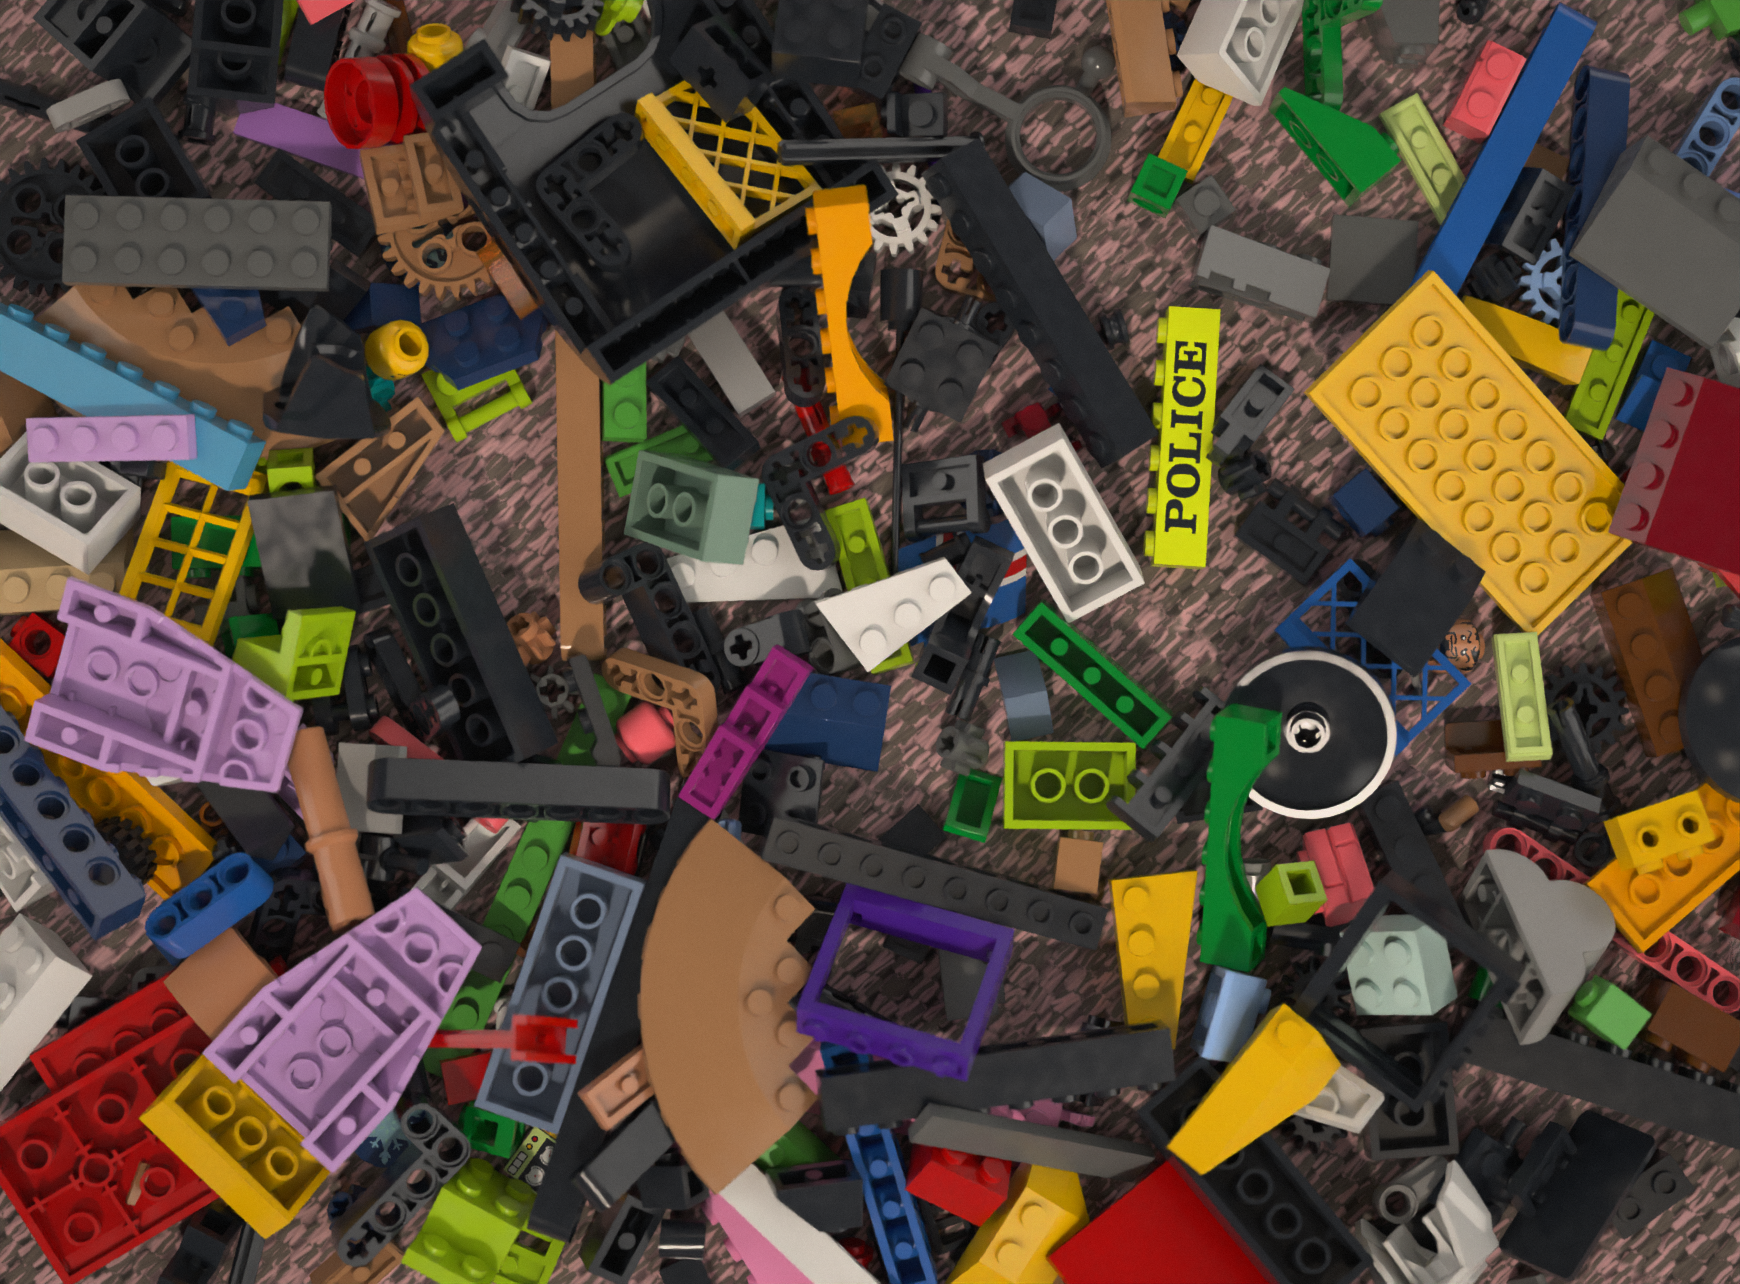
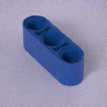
(209, 905)

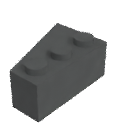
(1259, 275)

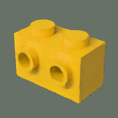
(1660, 831)

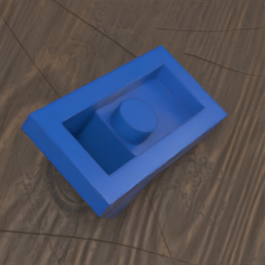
(1646, 383)

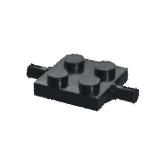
(941, 363)
(1488, 1166)

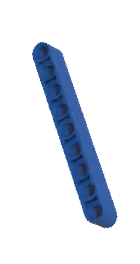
(1507, 147)

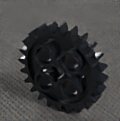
(40, 263)

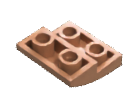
(219, 981)

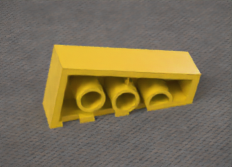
(1152, 943)

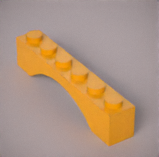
(844, 237)

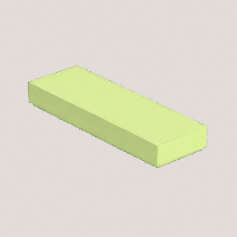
(1424, 153)
(1521, 696)

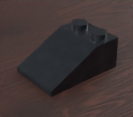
(1415, 596)

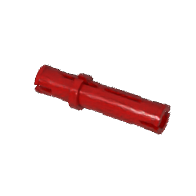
(813, 421)

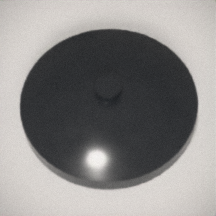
(1712, 718)
(1332, 735)

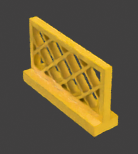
(702, 179)

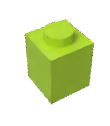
(1290, 893)

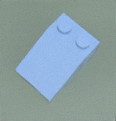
(1228, 1013)

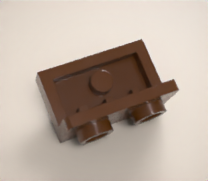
(1478, 748)

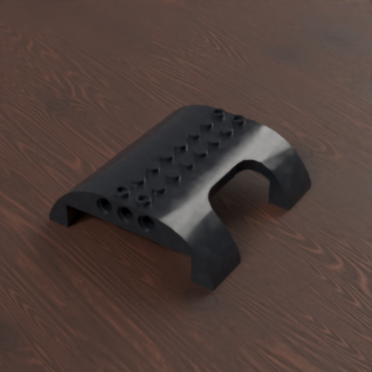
(680, 260)

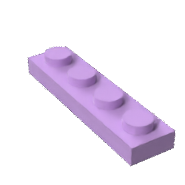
(111, 438)

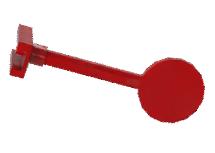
(530, 1039)

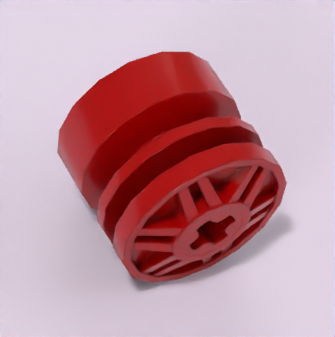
(372, 101)

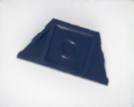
(482, 341)

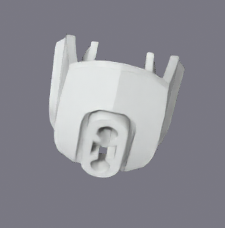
(1462, 1233)

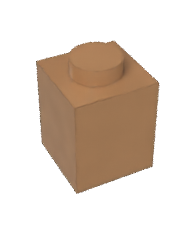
(1077, 862)

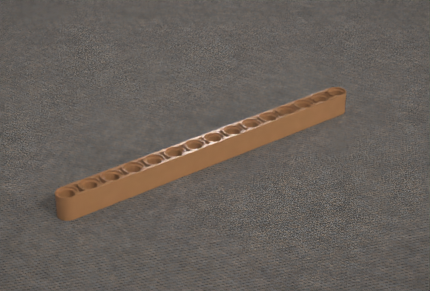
(577, 422)

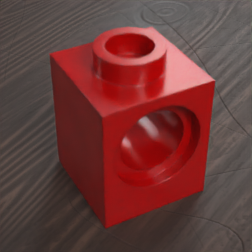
(23, 639)

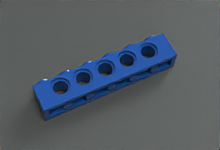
(884, 1176)

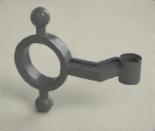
(929, 63)

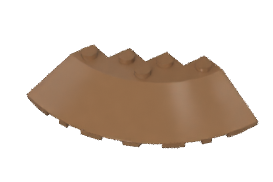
(185, 351)
(720, 1008)

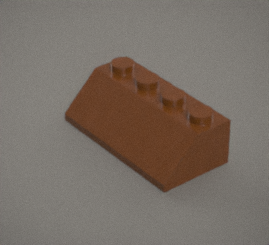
(1651, 652)

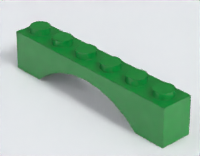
(1232, 918)

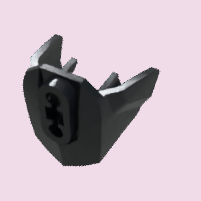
(325, 385)

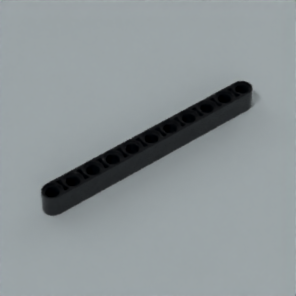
(616, 1034)

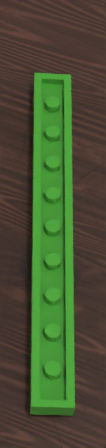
(522, 888)

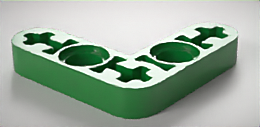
(1322, 45)

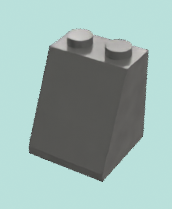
(1405, 31)

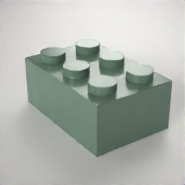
(691, 507)

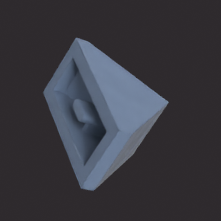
(1047, 212)
(1024, 695)

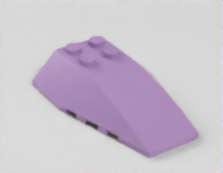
(158, 699)
(349, 1024)

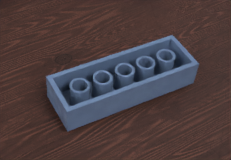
(563, 977)

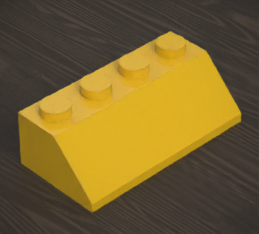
(236, 1145)

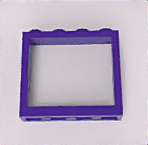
(925, 926)

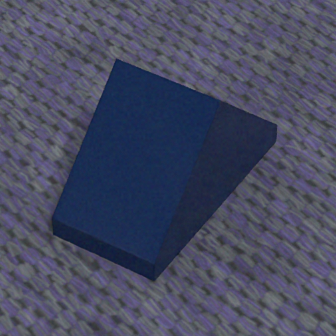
(383, 305)

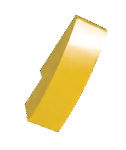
(1531, 342)

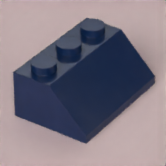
(835, 720)

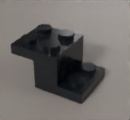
(121, 42)

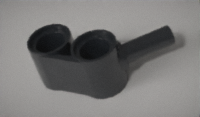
(382, 858)

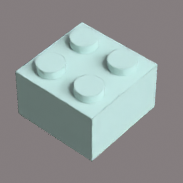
(1401, 969)

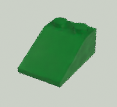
(1341, 147)

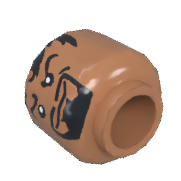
(1461, 647)

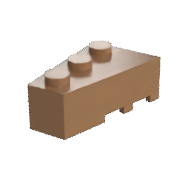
(379, 470)

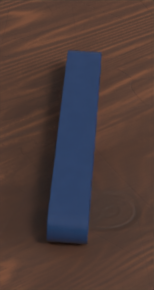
(1597, 141)

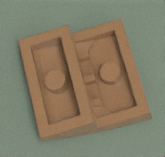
(408, 184)

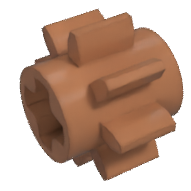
(532, 637)

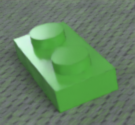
(625, 408)

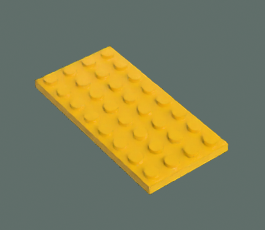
(1476, 452)

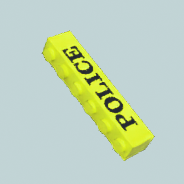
(1184, 437)

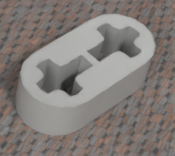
(88, 105)

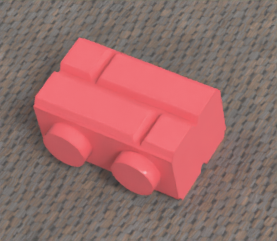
(1484, 91)
(1340, 870)

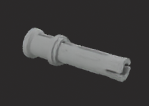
(369, 33)

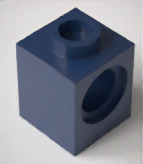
(1364, 505)

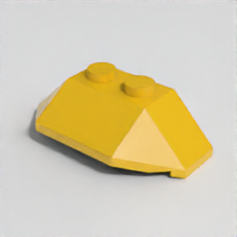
(1036, 1218)

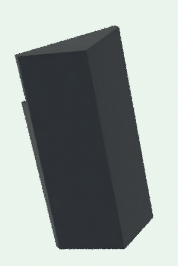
(235, 54)

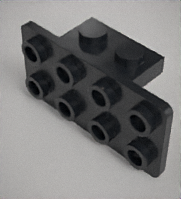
(1572, 1191)

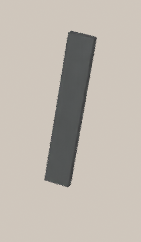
(1030, 1143)

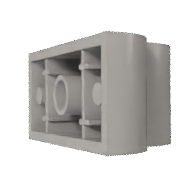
(1545, 925)

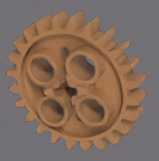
(461, 267)

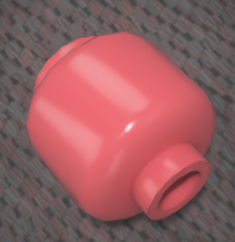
(645, 733)

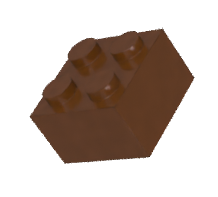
(1690, 1025)

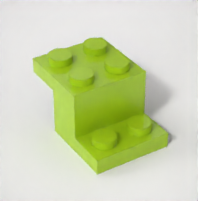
(306, 657)
(471, 1226)

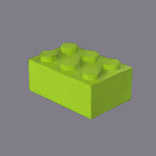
(1065, 784)

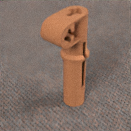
(329, 832)

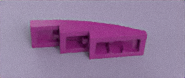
(745, 731)

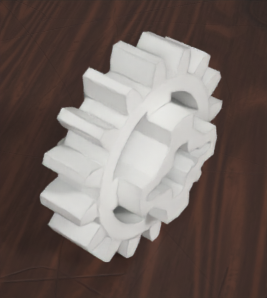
(915, 202)

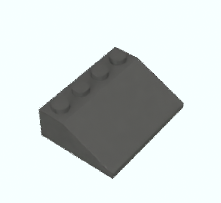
(1667, 240)

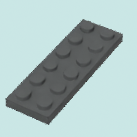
(197, 243)

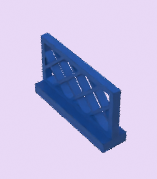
(1297, 634)

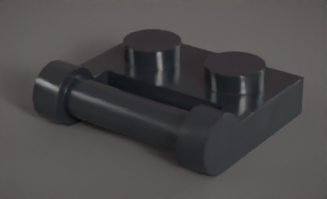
(940, 484)

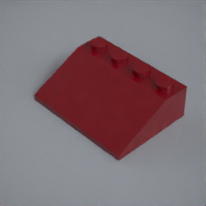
(1687, 475)

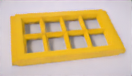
(231, 562)

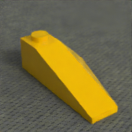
(1265, 1083)

